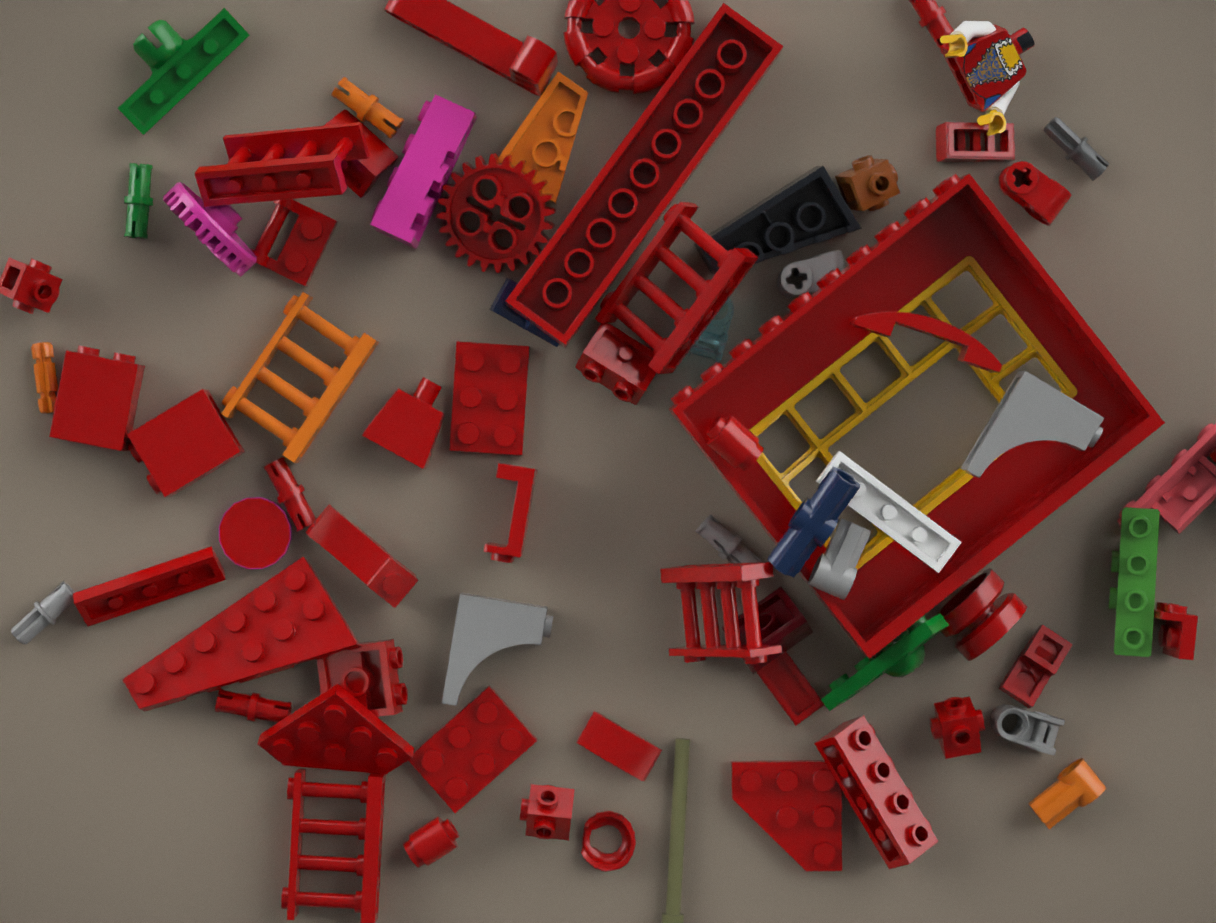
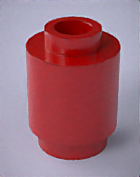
(734, 442)
(431, 842)

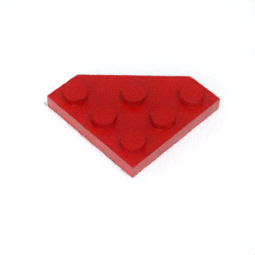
(336, 735)
(795, 806)

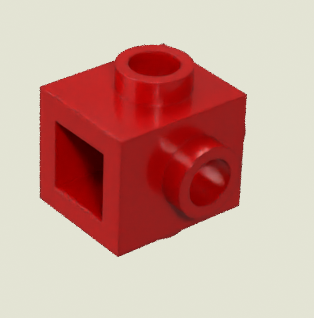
(30, 285)
(957, 727)
(548, 812)

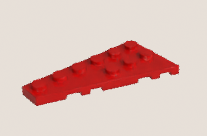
(259, 635)

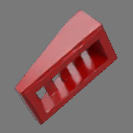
(949, 130)

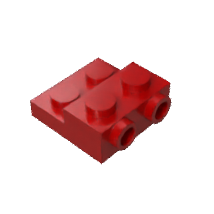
(368, 676)

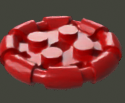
(626, 51)

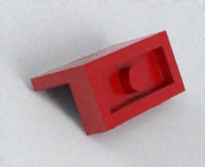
(362, 174)

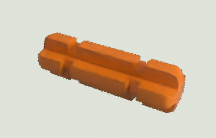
(45, 376)

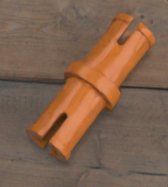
(367, 107)

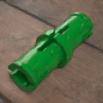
(138, 200)

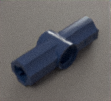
(813, 522)

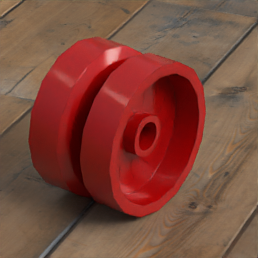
(981, 614)

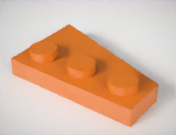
(549, 133)

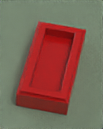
(790, 688)

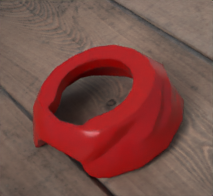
(620, 857)

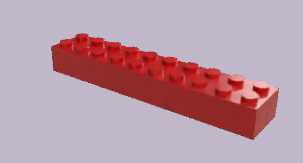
(644, 175)

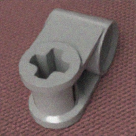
(811, 271)
(1032, 729)

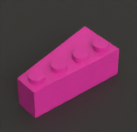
(423, 171)

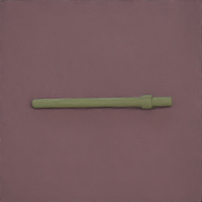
(677, 832)

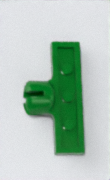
(178, 66)
(895, 659)

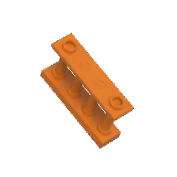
(316, 410)

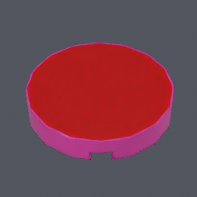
(255, 533)

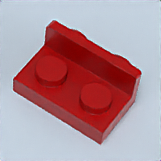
(617, 363)
(1179, 631)

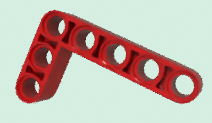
(522, 63)

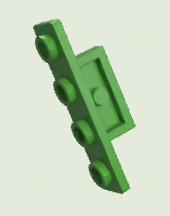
(1136, 582)

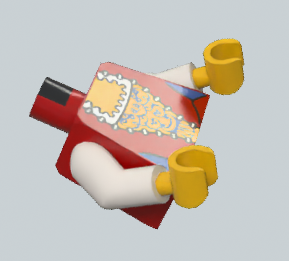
(987, 67)

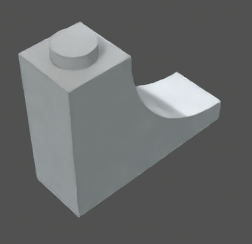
(1029, 414)
(486, 627)

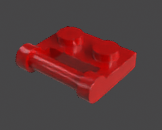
(303, 246)

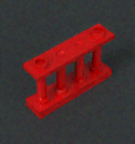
(282, 165)
(710, 293)
(726, 578)
(365, 865)

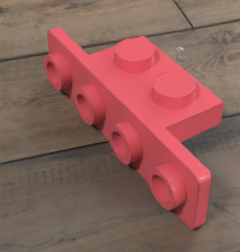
(1185, 487)

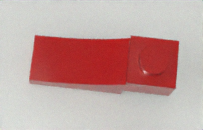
(362, 556)

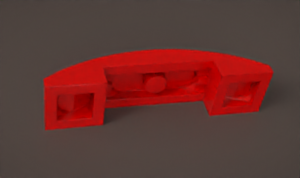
(972, 350)

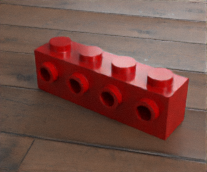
(876, 792)

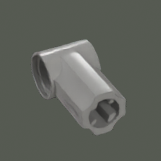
(836, 568)

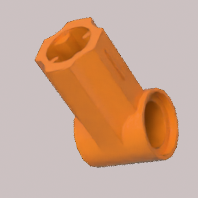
(1075, 788)

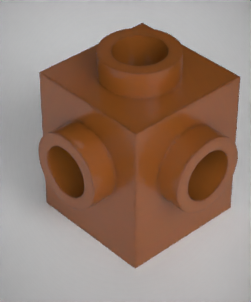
(868, 184)

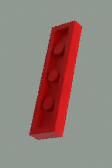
(149, 586)

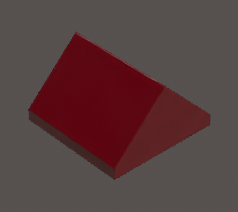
(779, 624)

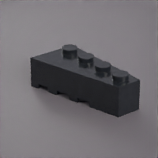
(787, 220)

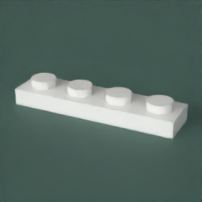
(896, 516)

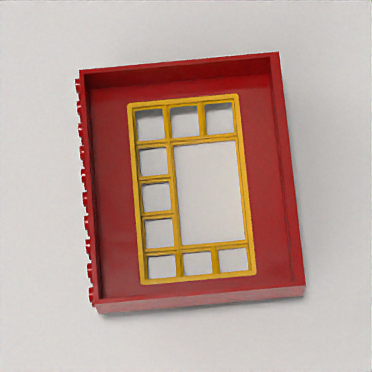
(815, 340)

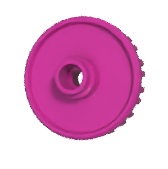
(213, 227)

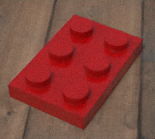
(489, 398)
(472, 749)

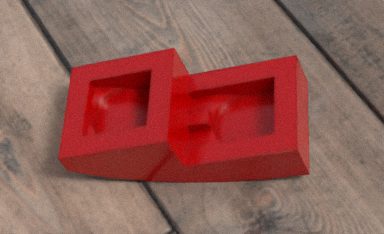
(1035, 666)
(619, 746)

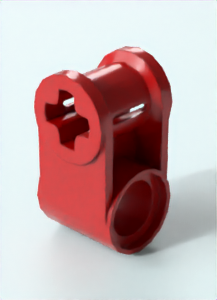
(1038, 194)

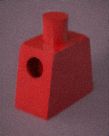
(409, 424)

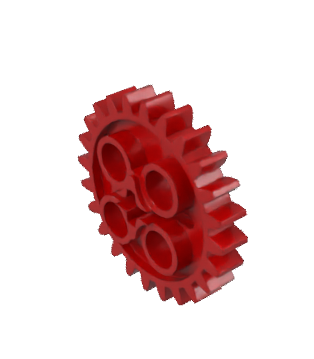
(482, 243)

